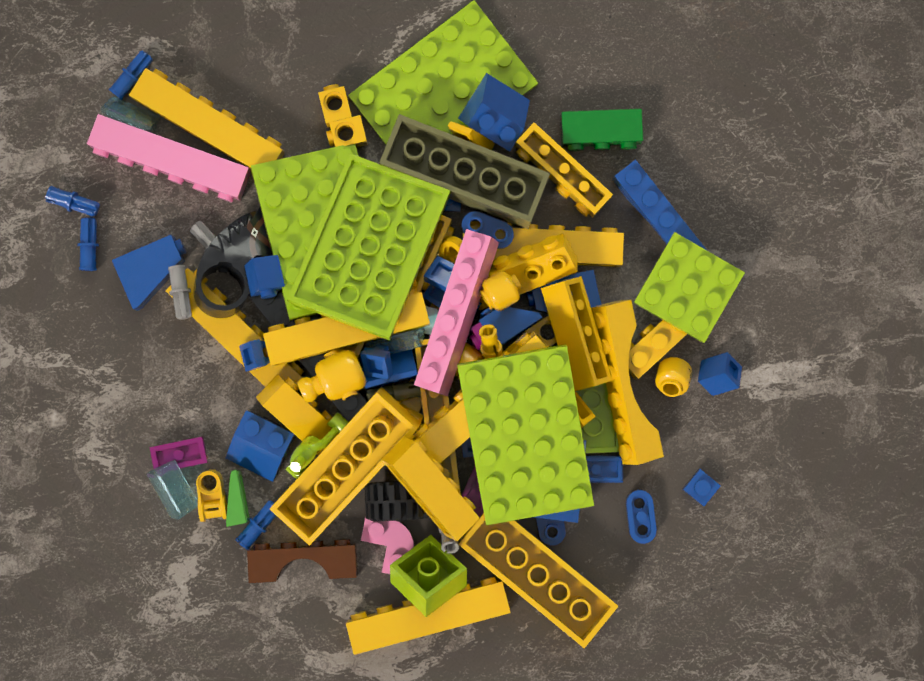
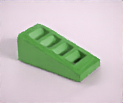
(237, 503)

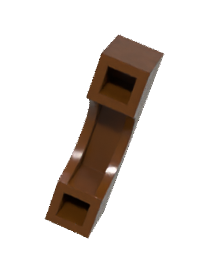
(267, 563)

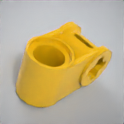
(211, 497)

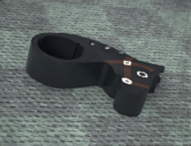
(229, 252)

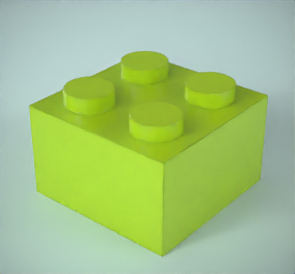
(428, 575)

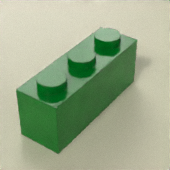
(601, 129)

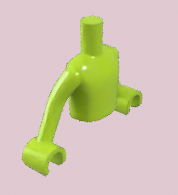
(312, 445)

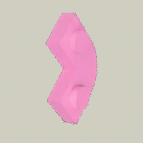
(390, 534)

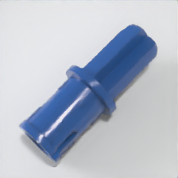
(131, 74)
(72, 201)
(88, 244)
(256, 526)

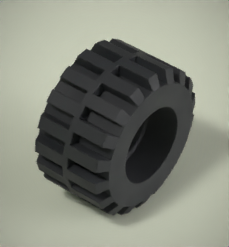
(391, 502)

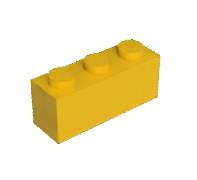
(289, 407)

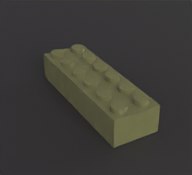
(469, 171)

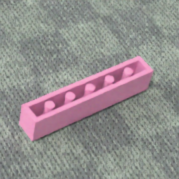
(168, 157)
(456, 312)

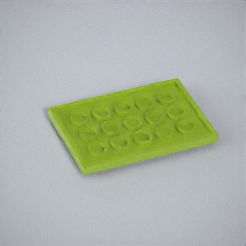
(441, 74)
(292, 203)
(369, 246)
(525, 434)

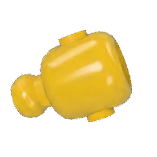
(336, 376)

